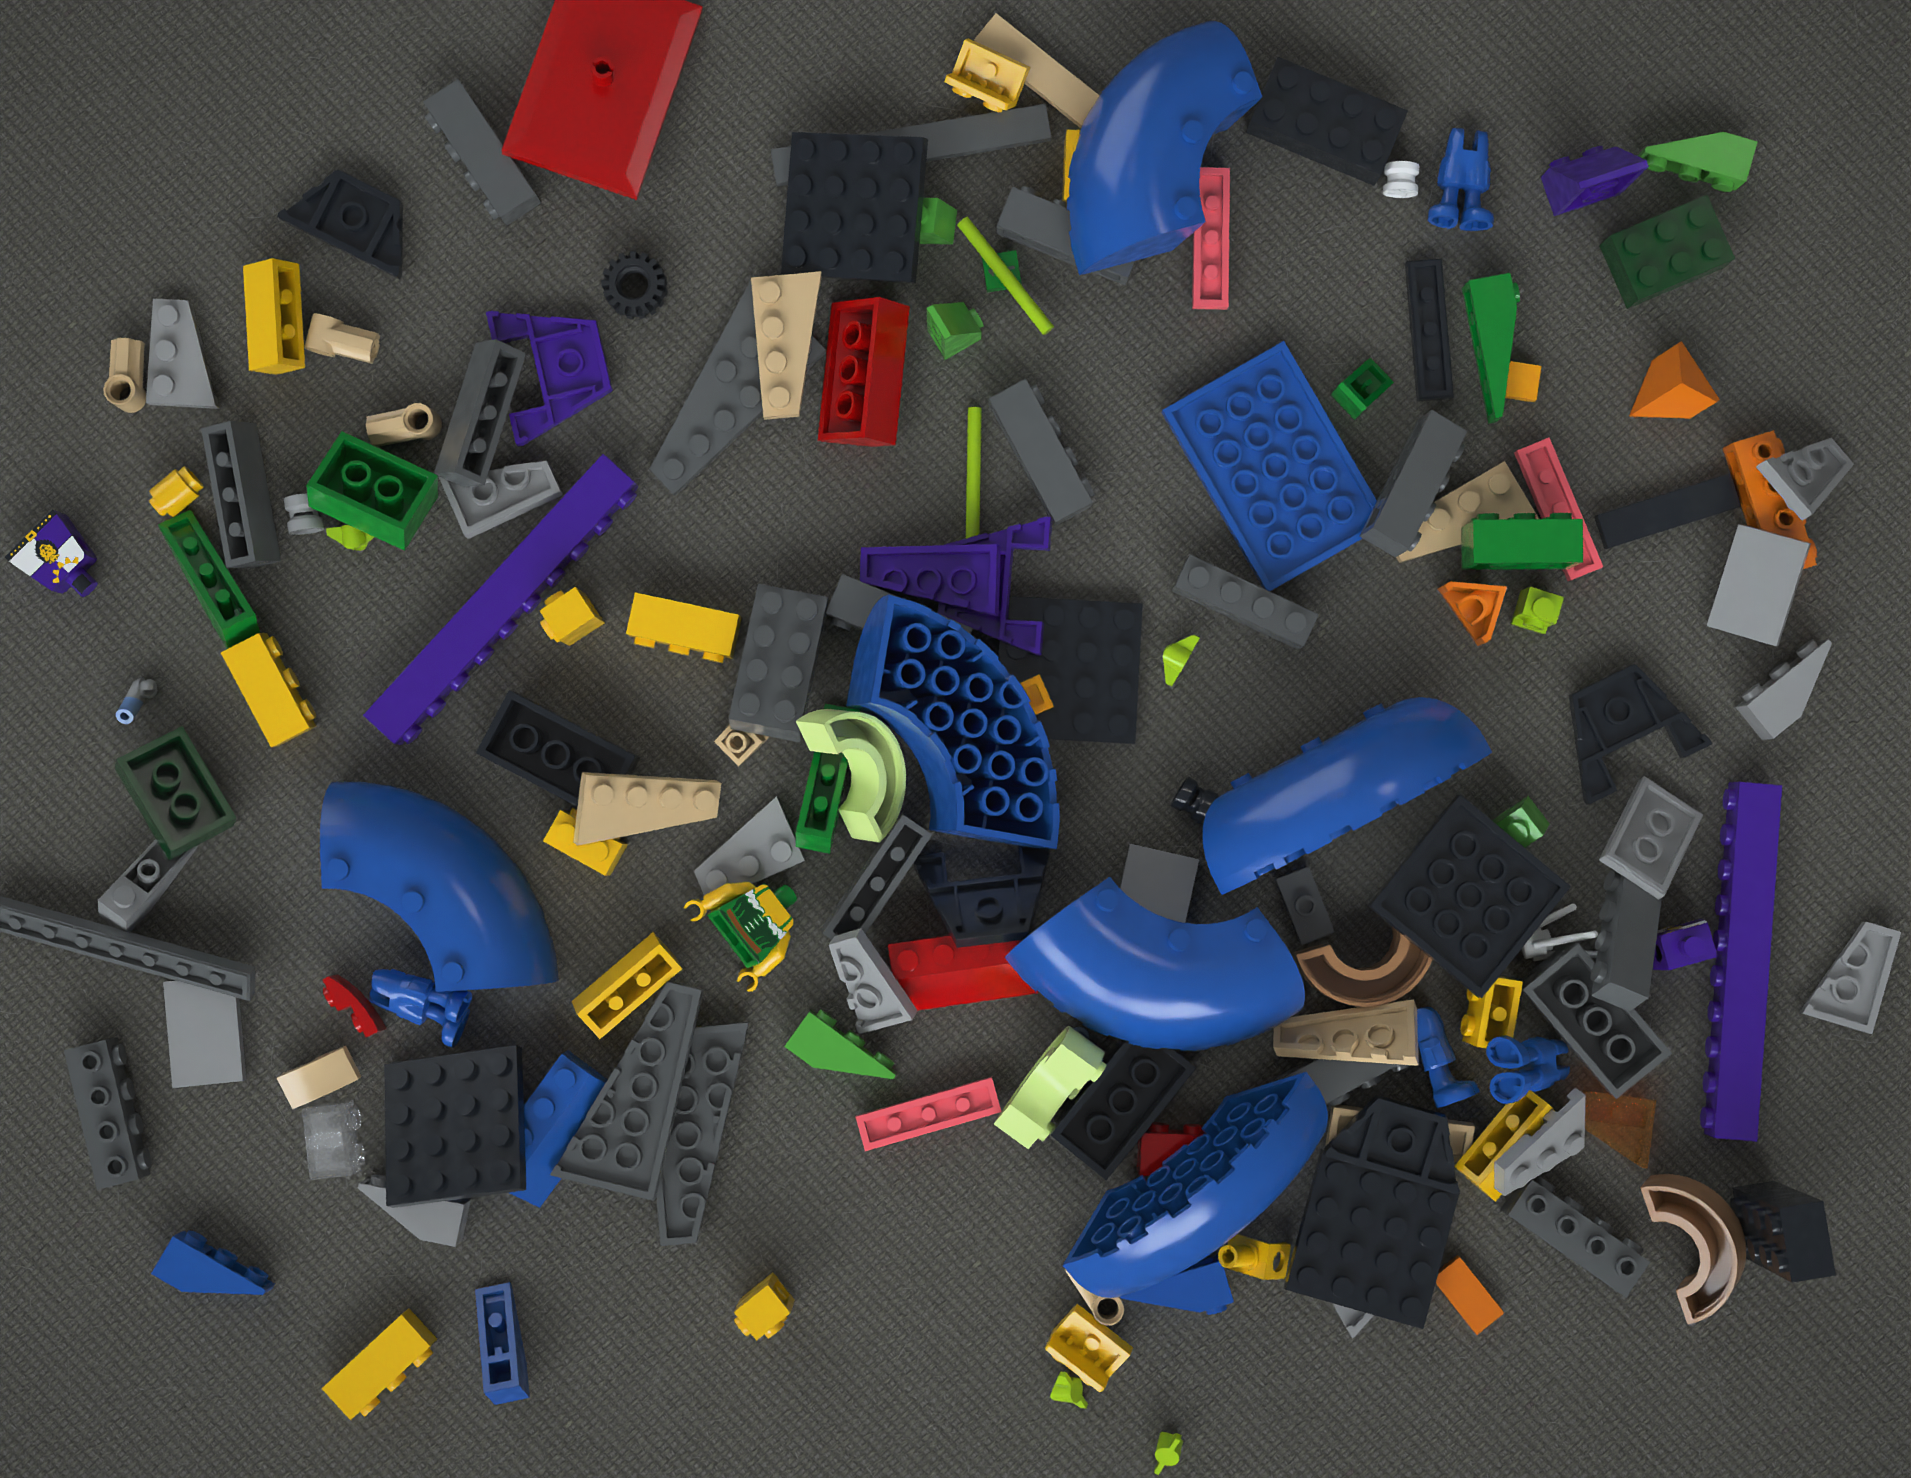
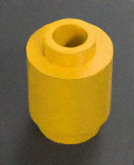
(175, 492)

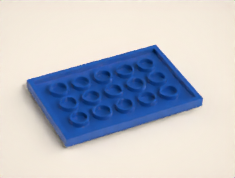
(1273, 466)

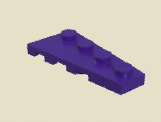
(939, 573)

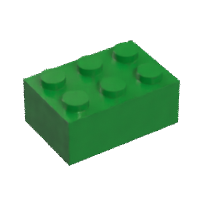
(372, 490)
(1522, 542)

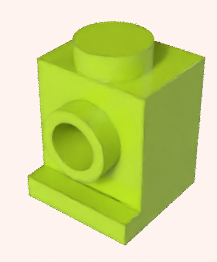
(1536, 610)

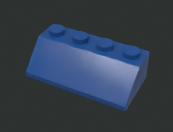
(552, 1120)

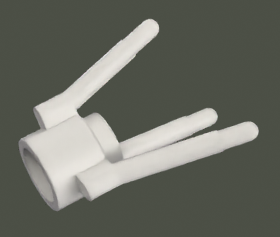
(1541, 941)

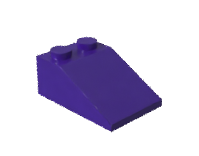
(1590, 178)

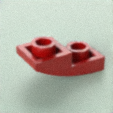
(345, 995)

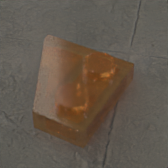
(1621, 1123)

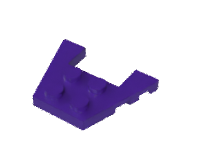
(568, 367)
(1021, 634)

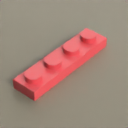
(1211, 242)
(1553, 495)
(928, 1113)

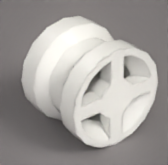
(1401, 179)

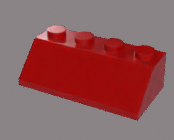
(863, 372)
(942, 975)

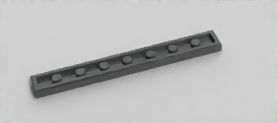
(959, 135)
(127, 949)

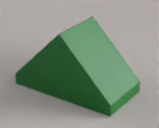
(1361, 388)

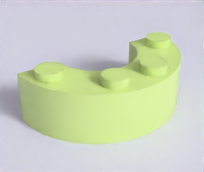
(874, 763)
(1054, 1077)

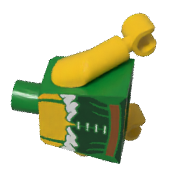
(752, 923)

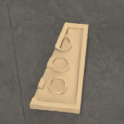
(635, 804)
(1355, 1034)

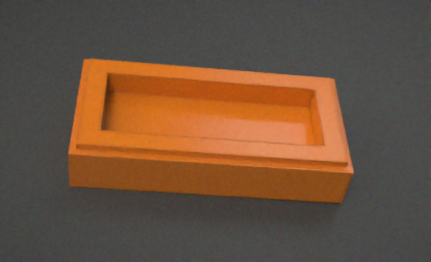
(1467, 1295)

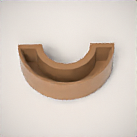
(1368, 986)
(1715, 1233)

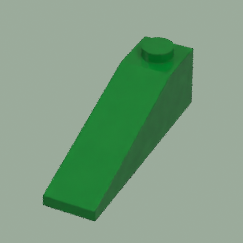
(1491, 319)
(210, 579)
(822, 799)

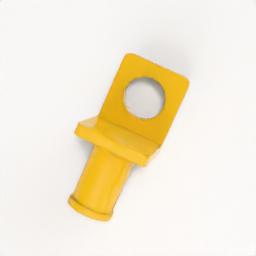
(1254, 1257)

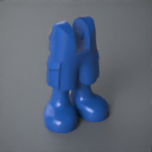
(1464, 171)
(417, 1000)
(1436, 1055)
(1538, 1063)

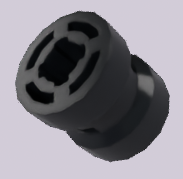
(1200, 803)

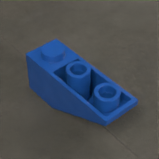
(197, 1267)

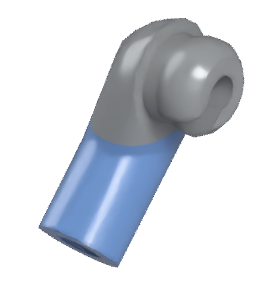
(135, 698)

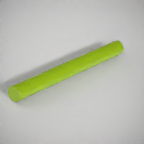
(1005, 275)
(973, 471)

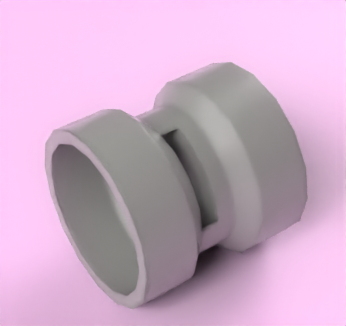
(302, 517)

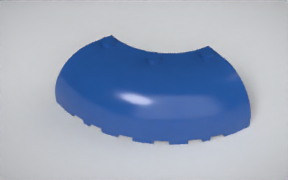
(1145, 144)
(962, 721)
(1336, 787)
(442, 880)
(1159, 976)
(1202, 1191)

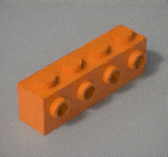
(1759, 500)

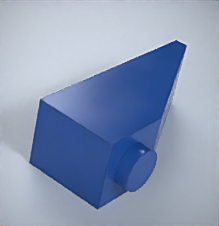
(1194, 1289)
(501, 1345)

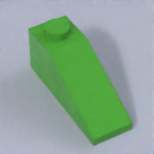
(953, 327)

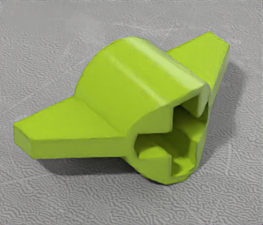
(350, 537)
(1176, 656)
(1068, 1390)
(1167, 1450)

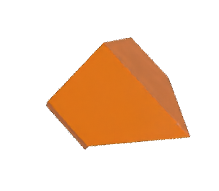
(1673, 387)
(1475, 606)

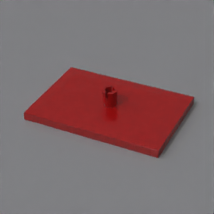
(602, 89)

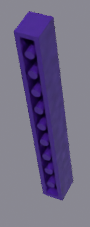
(501, 601)
(1741, 961)

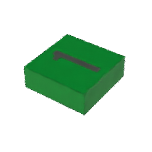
(991, 280)

